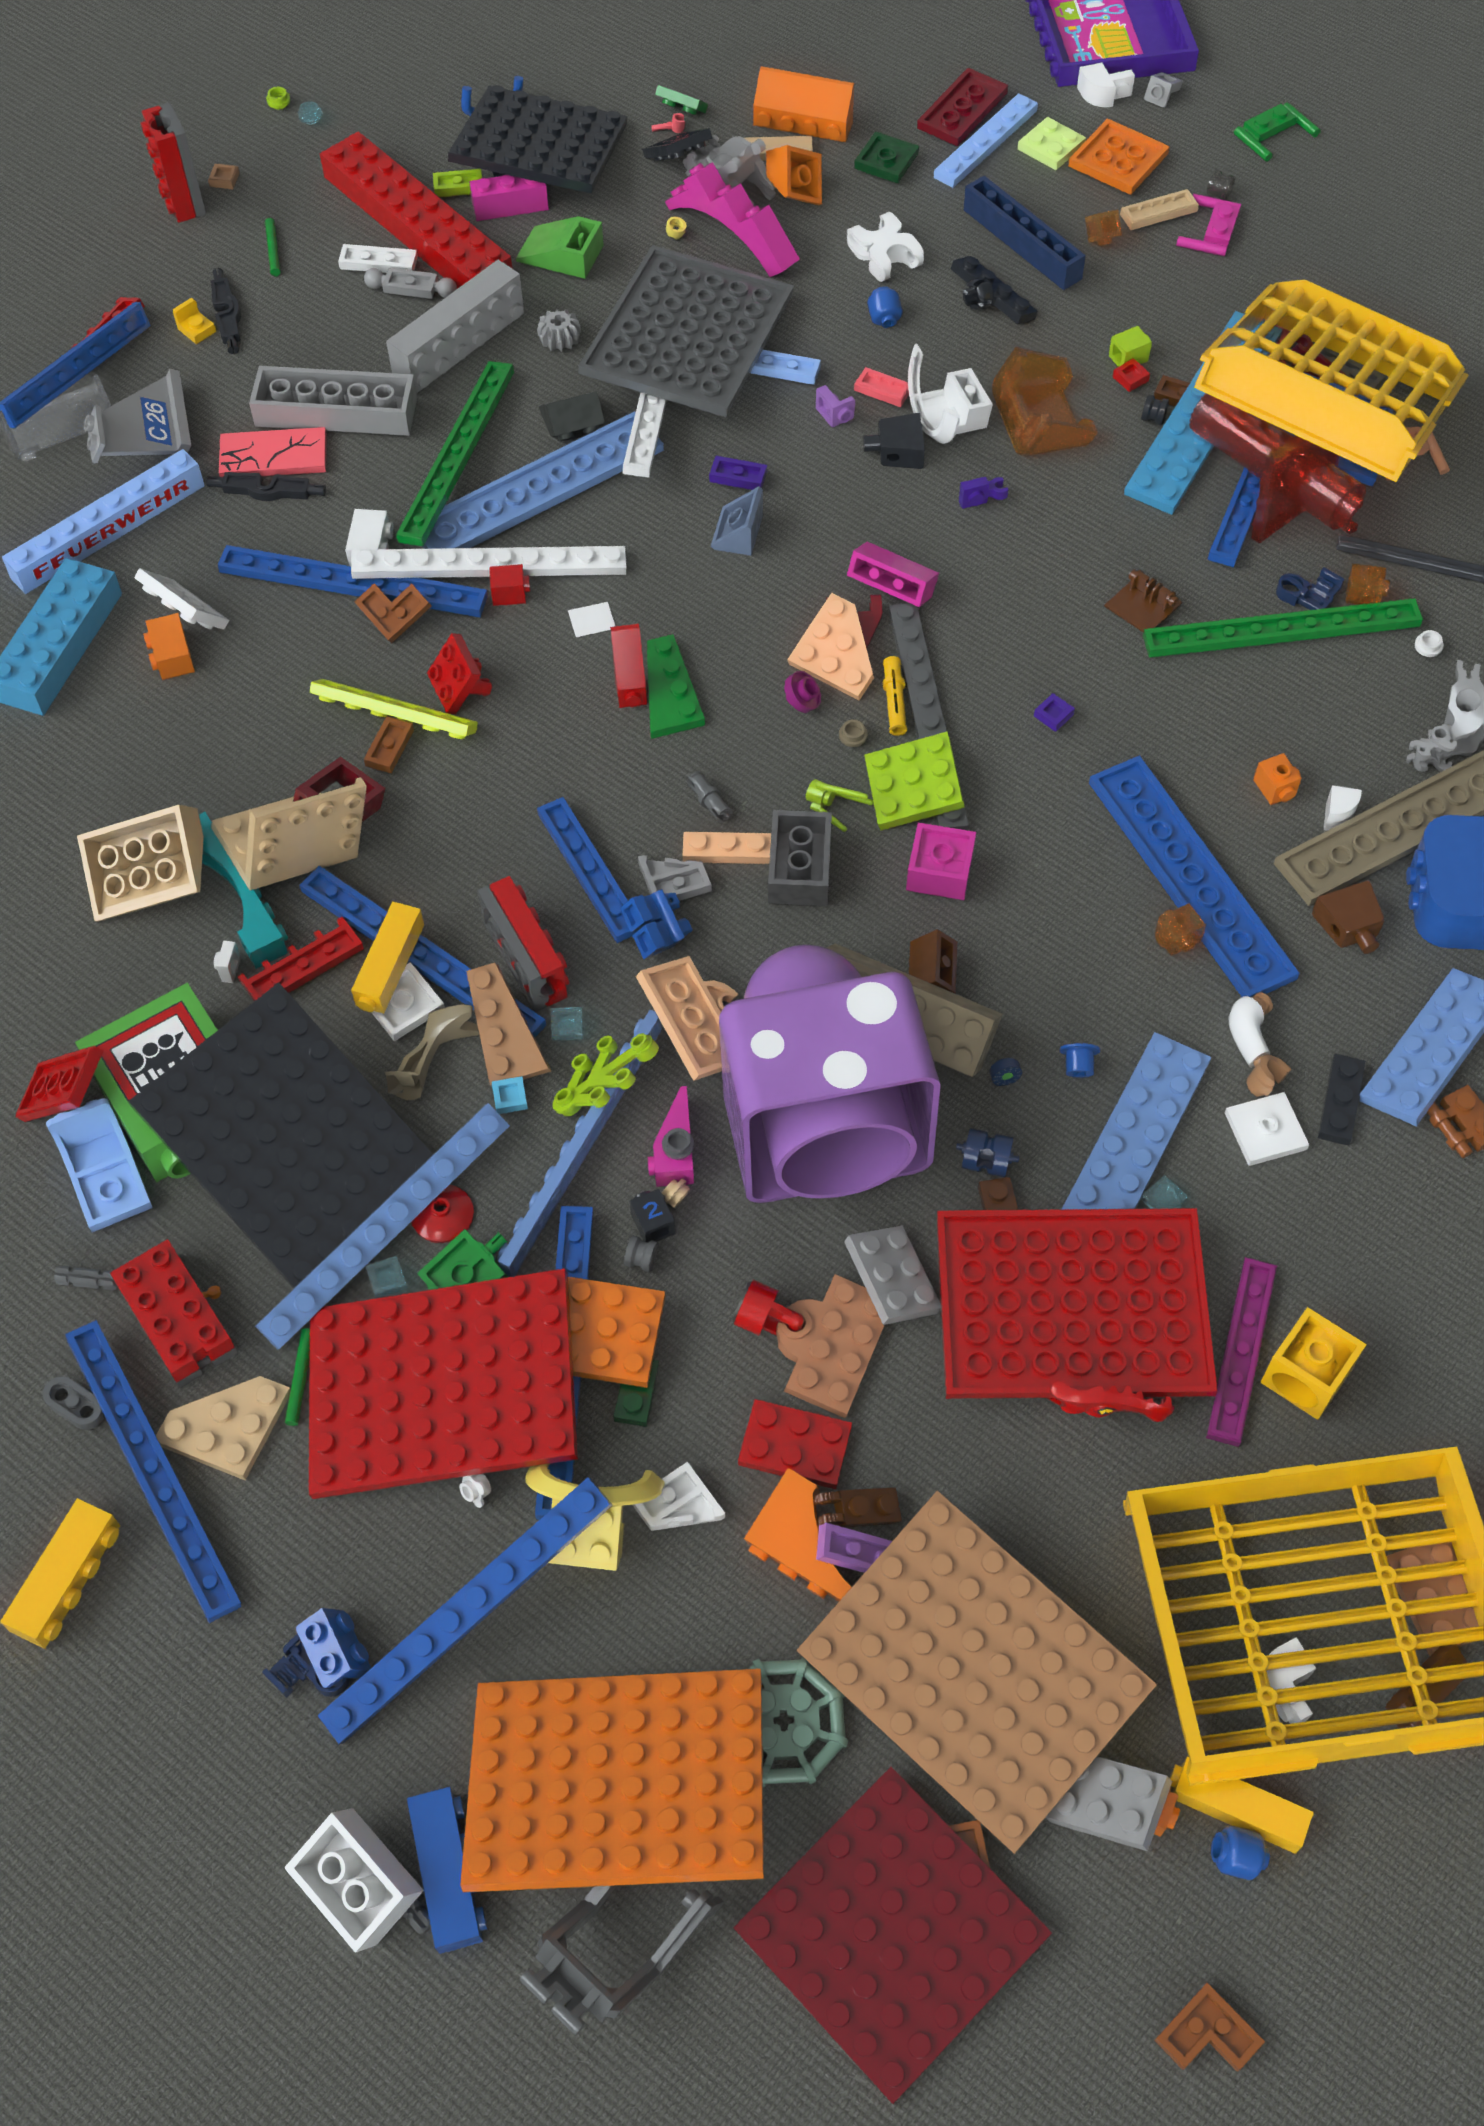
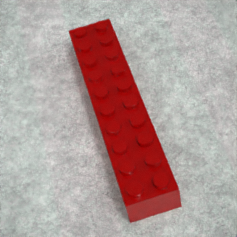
(409, 210)

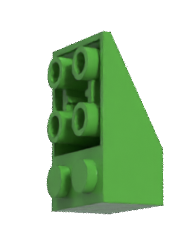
(564, 246)

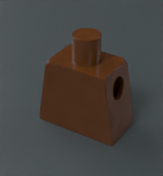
(1351, 916)

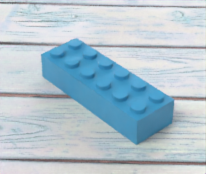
(56, 635)

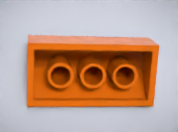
(803, 104)

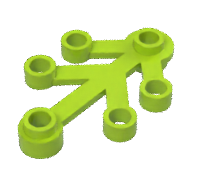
(571, 1099)

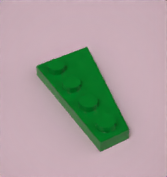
(671, 693)

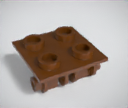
(1143, 602)

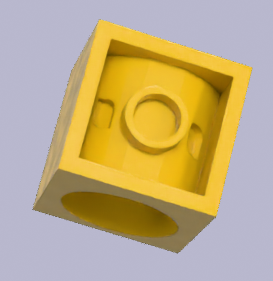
(1312, 1363)

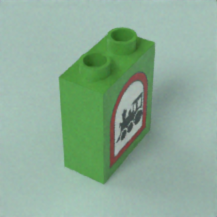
(137, 1053)

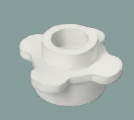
(475, 1488)

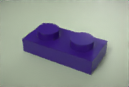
(737, 473)

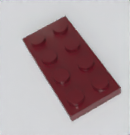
(962, 106)

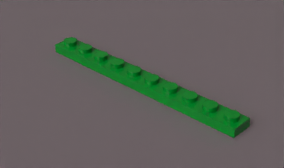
(455, 454)
(1282, 627)

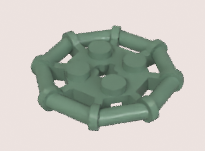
(806, 1726)

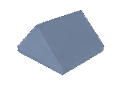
(739, 524)

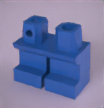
(655, 922)

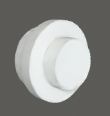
(1429, 643)

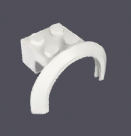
(951, 410)

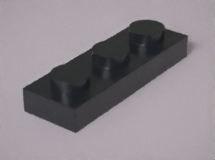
(1341, 1099)

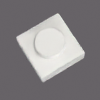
(227, 961)

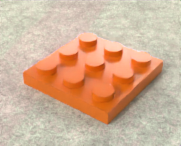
(1118, 156)
(614, 1330)

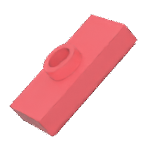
(882, 387)

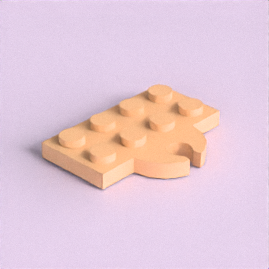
(688, 1012)

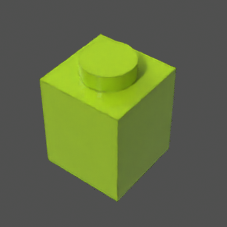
(1130, 345)

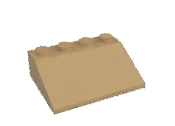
(143, 861)

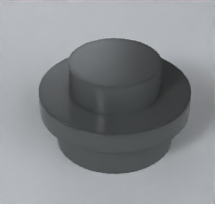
(678, 1144)

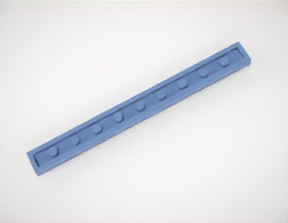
(571, 1157)
(381, 1226)

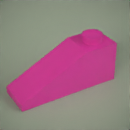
(660, 1164)

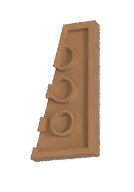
(503, 1030)

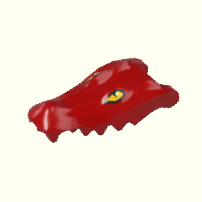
(1102, 1403)

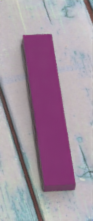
(1241, 1352)

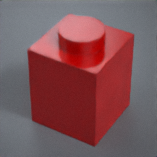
(508, 584)

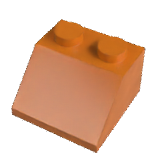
(796, 173)

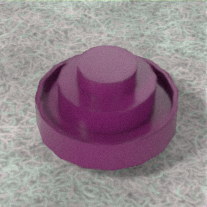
(802, 691)

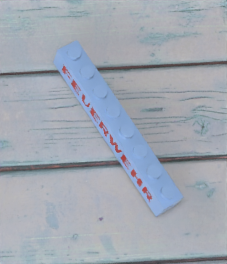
(104, 520)

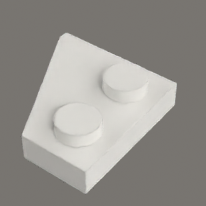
(681, 1503)

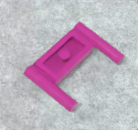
(1219, 227)

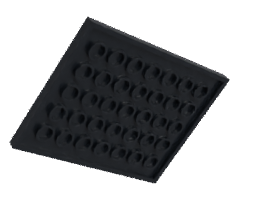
(282, 1132)

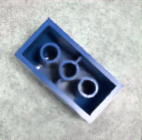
(1449, 882)

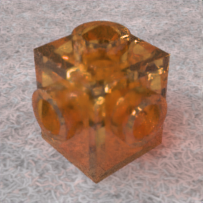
(1366, 584)
(1179, 929)

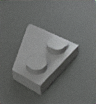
(676, 876)

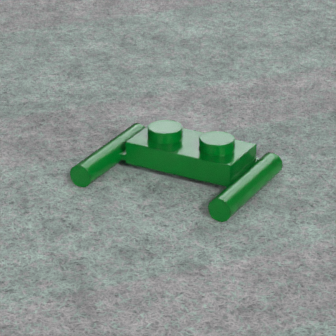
(1271, 123)

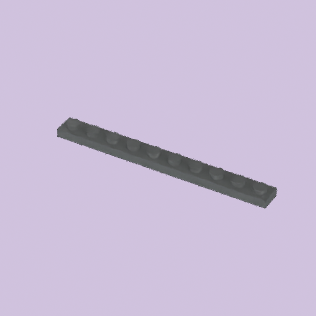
(921, 687)

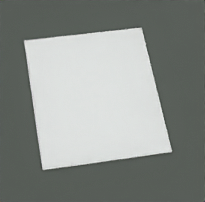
(591, 619)

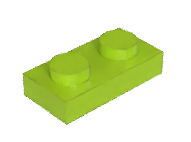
(454, 182)

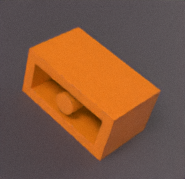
(169, 646)

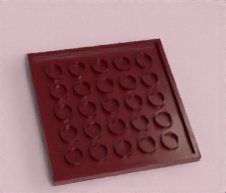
(892, 1933)

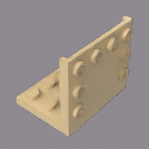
(292, 836)

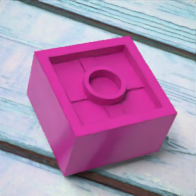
(940, 861)

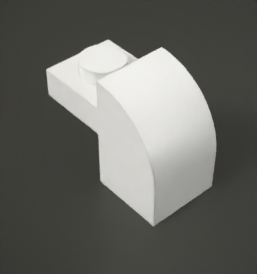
(1102, 88)
(1288, 1678)

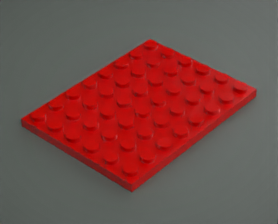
(1074, 1302)
(441, 1384)

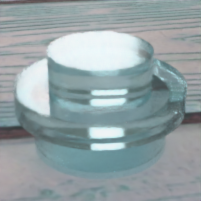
(309, 113)

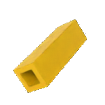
(387, 958)
(1245, 1807)

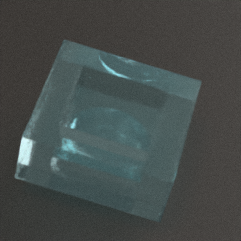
(567, 1023)
(1164, 1195)
(386, 1277)

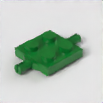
(464, 1262)

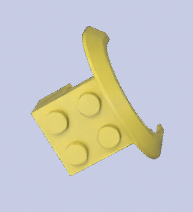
(603, 1540)

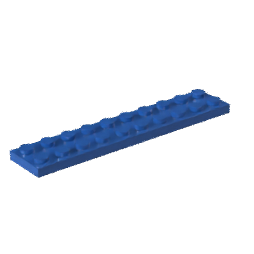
(1193, 876)

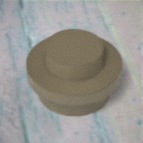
(853, 733)

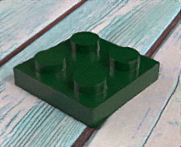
(886, 157)

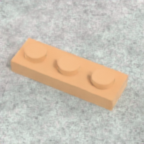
(727, 847)

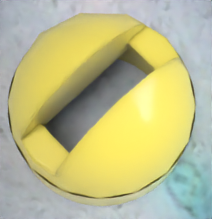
(670, 227)

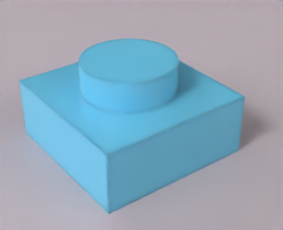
(509, 1095)

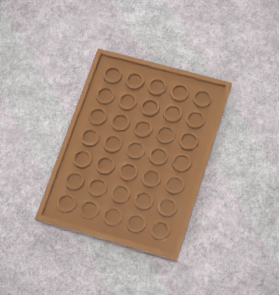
(976, 1670)

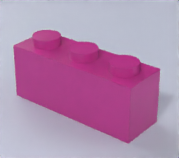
(507, 197)
(892, 574)

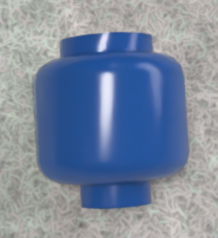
(885, 307)
(1239, 1852)

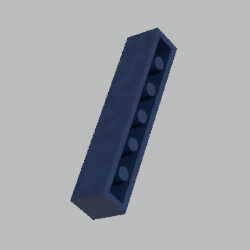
(1024, 232)

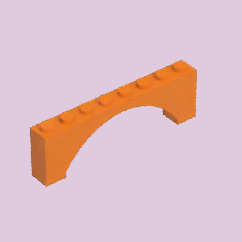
(789, 1535)

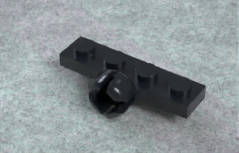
(988, 290)

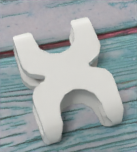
(885, 246)

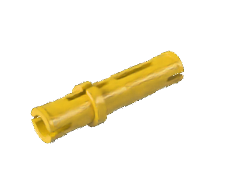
(893, 671)

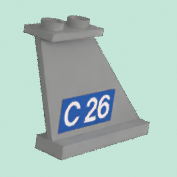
(142, 423)

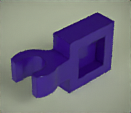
(978, 490)

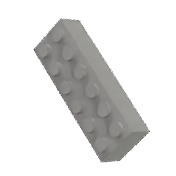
(457, 325)
(333, 400)

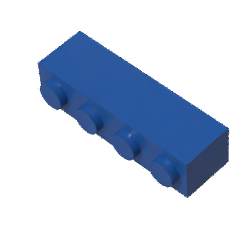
(439, 1849)

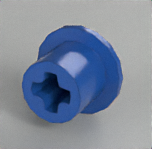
(1079, 1059)

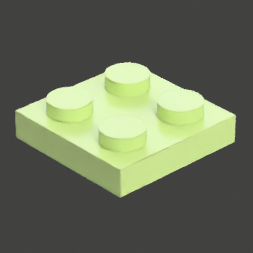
(1051, 143)

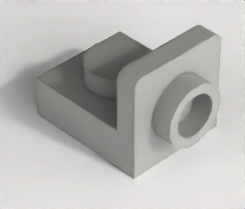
(1161, 87)

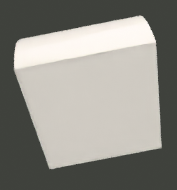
(1340, 805)

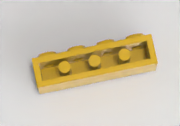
(61, 1574)

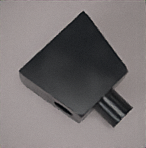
(898, 441)

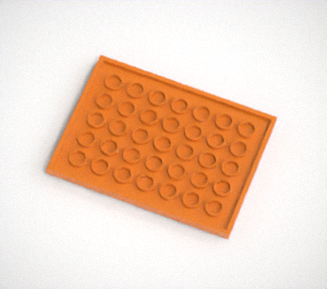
(615, 1781)

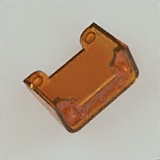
(1034, 404)

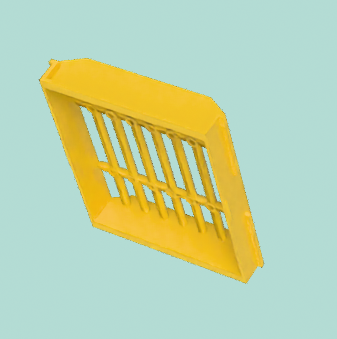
(1312, 406)
(1463, 1530)

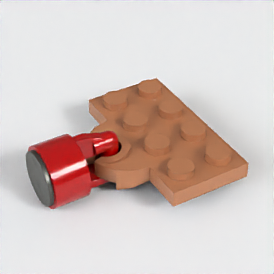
(824, 1338)

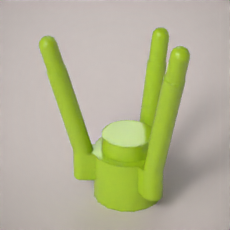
(824, 794)

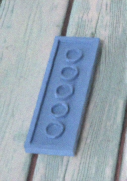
(1429, 1050)

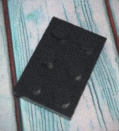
(678, 144)

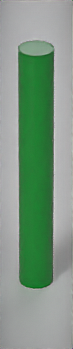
(272, 247)
(299, 1379)

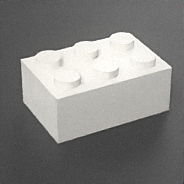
(353, 1879)

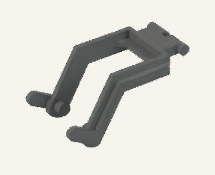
(576, 1988)

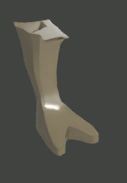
(441, 1027)

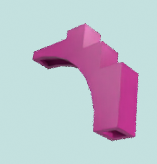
(731, 205)

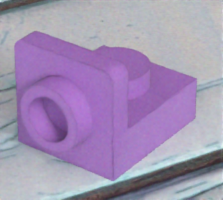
(832, 409)

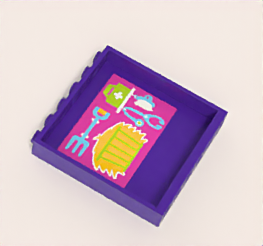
(1119, 33)

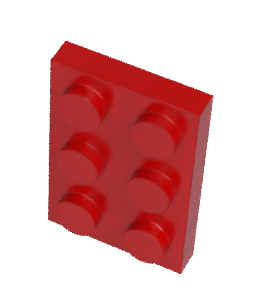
(796, 1440)

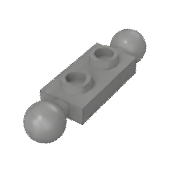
(409, 283)

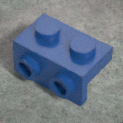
(333, 1646)

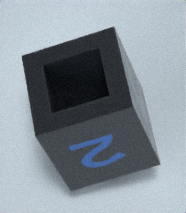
(652, 1216)

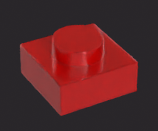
(1131, 375)

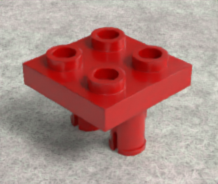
(457, 674)

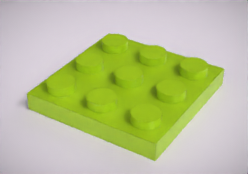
(914, 781)

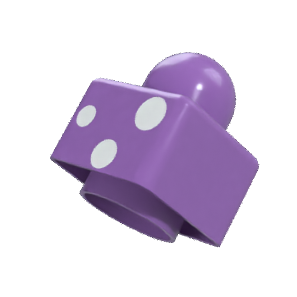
(826, 1078)

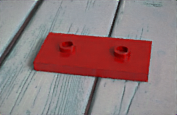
(59, 1084)

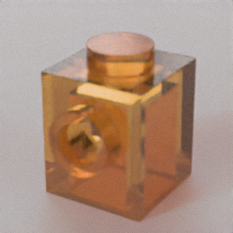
(1103, 227)

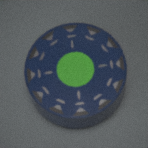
(1005, 1071)

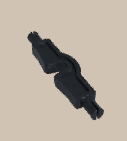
(230, 310)
(279, 487)

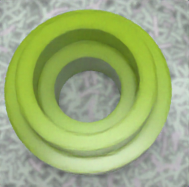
(278, 98)

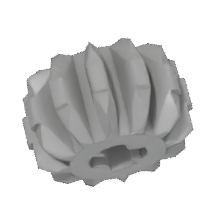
(559, 330)

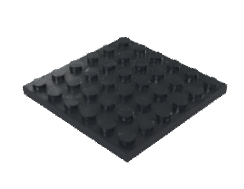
(538, 138)

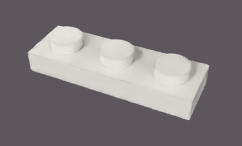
(367, 257)

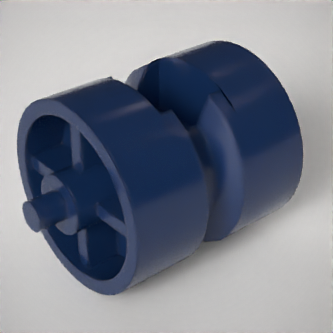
(987, 1152)

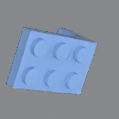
(99, 1164)

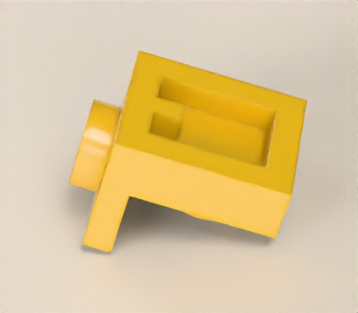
(192, 322)

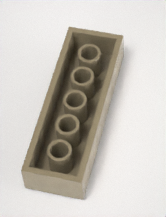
(954, 1026)

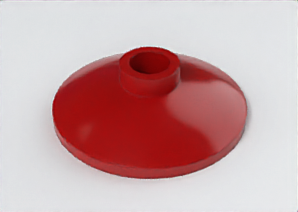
(447, 1224)

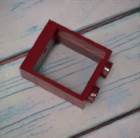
(344, 774)

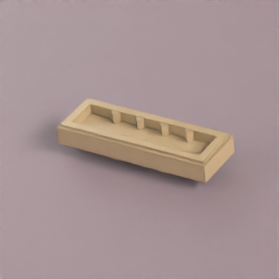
(1159, 209)

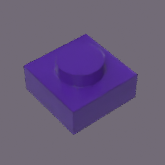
(1054, 712)

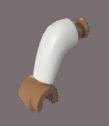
(1244, 1025)

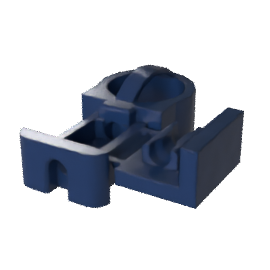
(1314, 598)
(295, 1668)

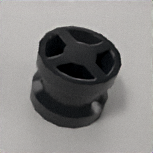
(1155, 409)

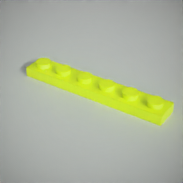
(383, 706)

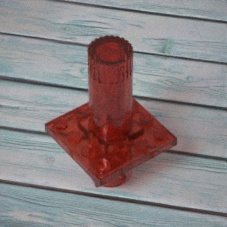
(1290, 469)

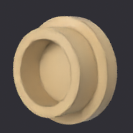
(675, 1192)

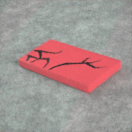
(274, 452)

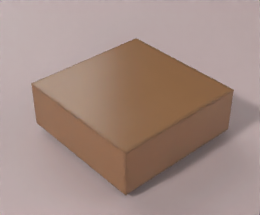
(223, 176)

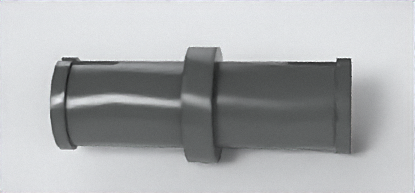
(709, 797)

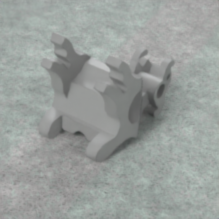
(735, 162)
(1462, 725)

